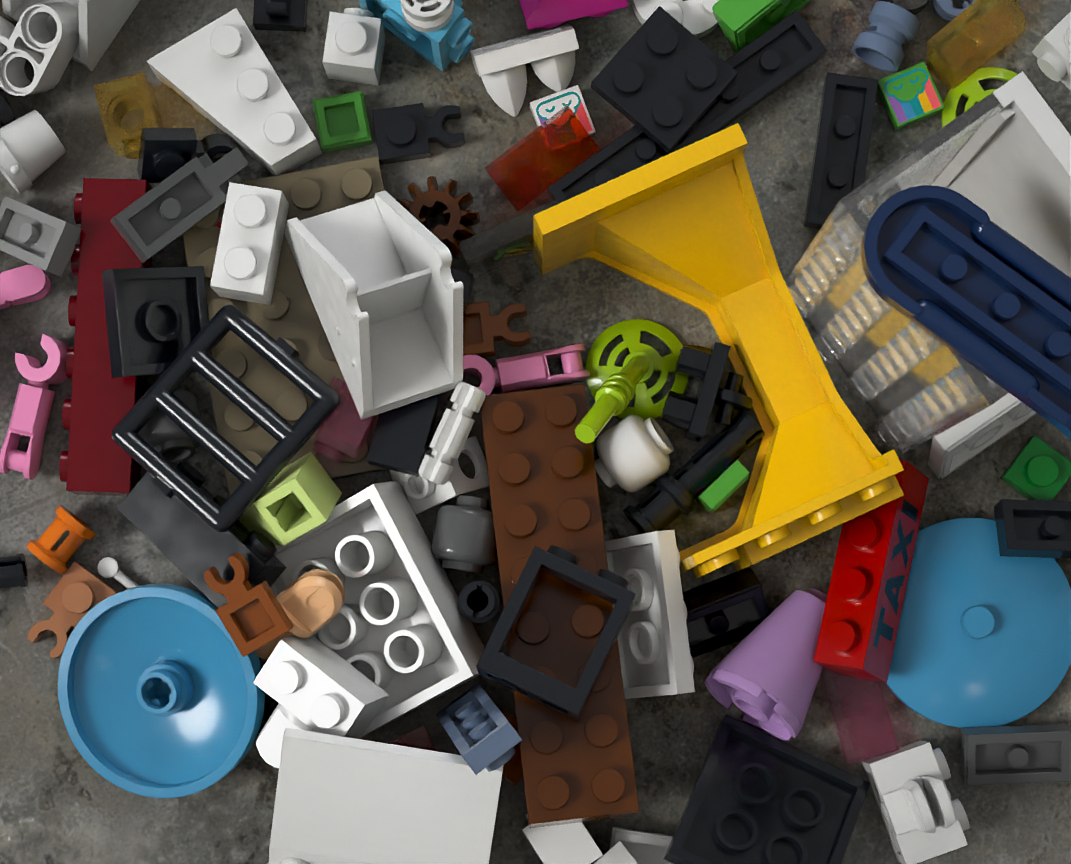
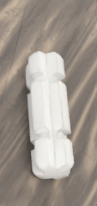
(451, 433)

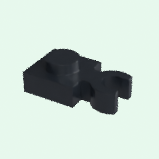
(405, 132)
(169, 149)

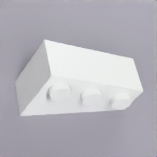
(238, 90)

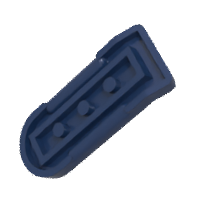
(976, 293)

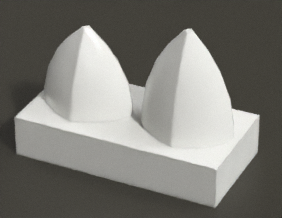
(504, 67)

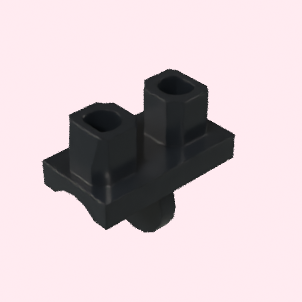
(707, 367)

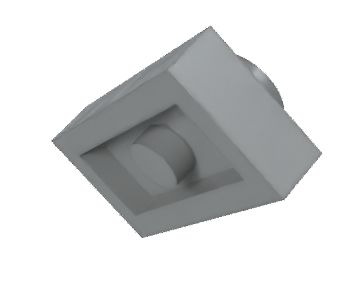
(36, 236)

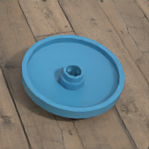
(979, 629)
(159, 692)

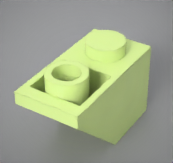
(293, 502)

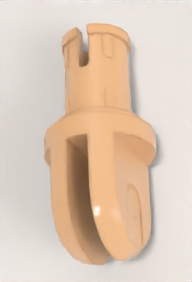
(309, 605)

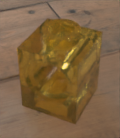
(118, 98)

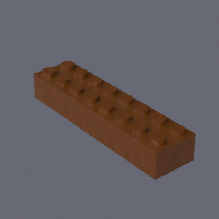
(540, 498)

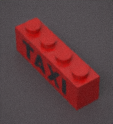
(871, 584)

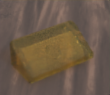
(973, 39)

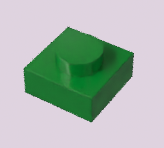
(1037, 471)

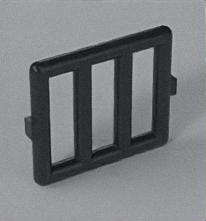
(253, 478)

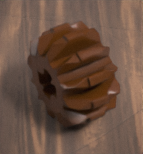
(453, 208)

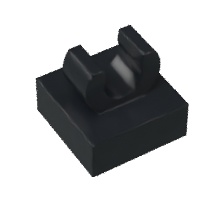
(280, 15)

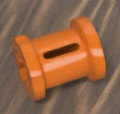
(57, 558)

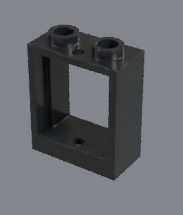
(536, 684)

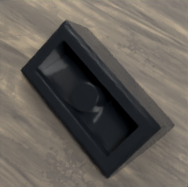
(724, 611)

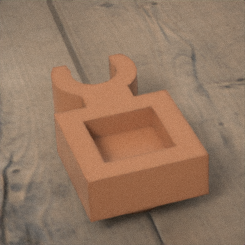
(70, 600)

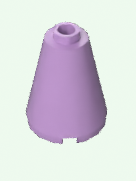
(774, 668)

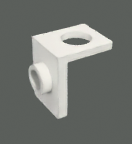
(425, 494)

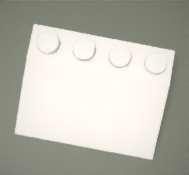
(398, 605)
(379, 804)

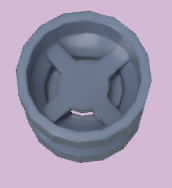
(886, 35)

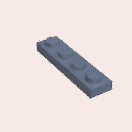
(479, 730)

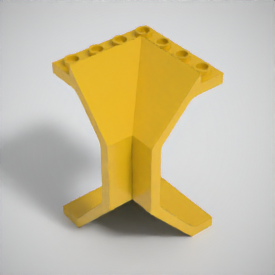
(701, 238)

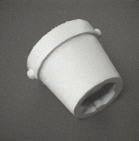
(27, 150)

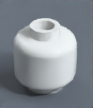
(633, 453)

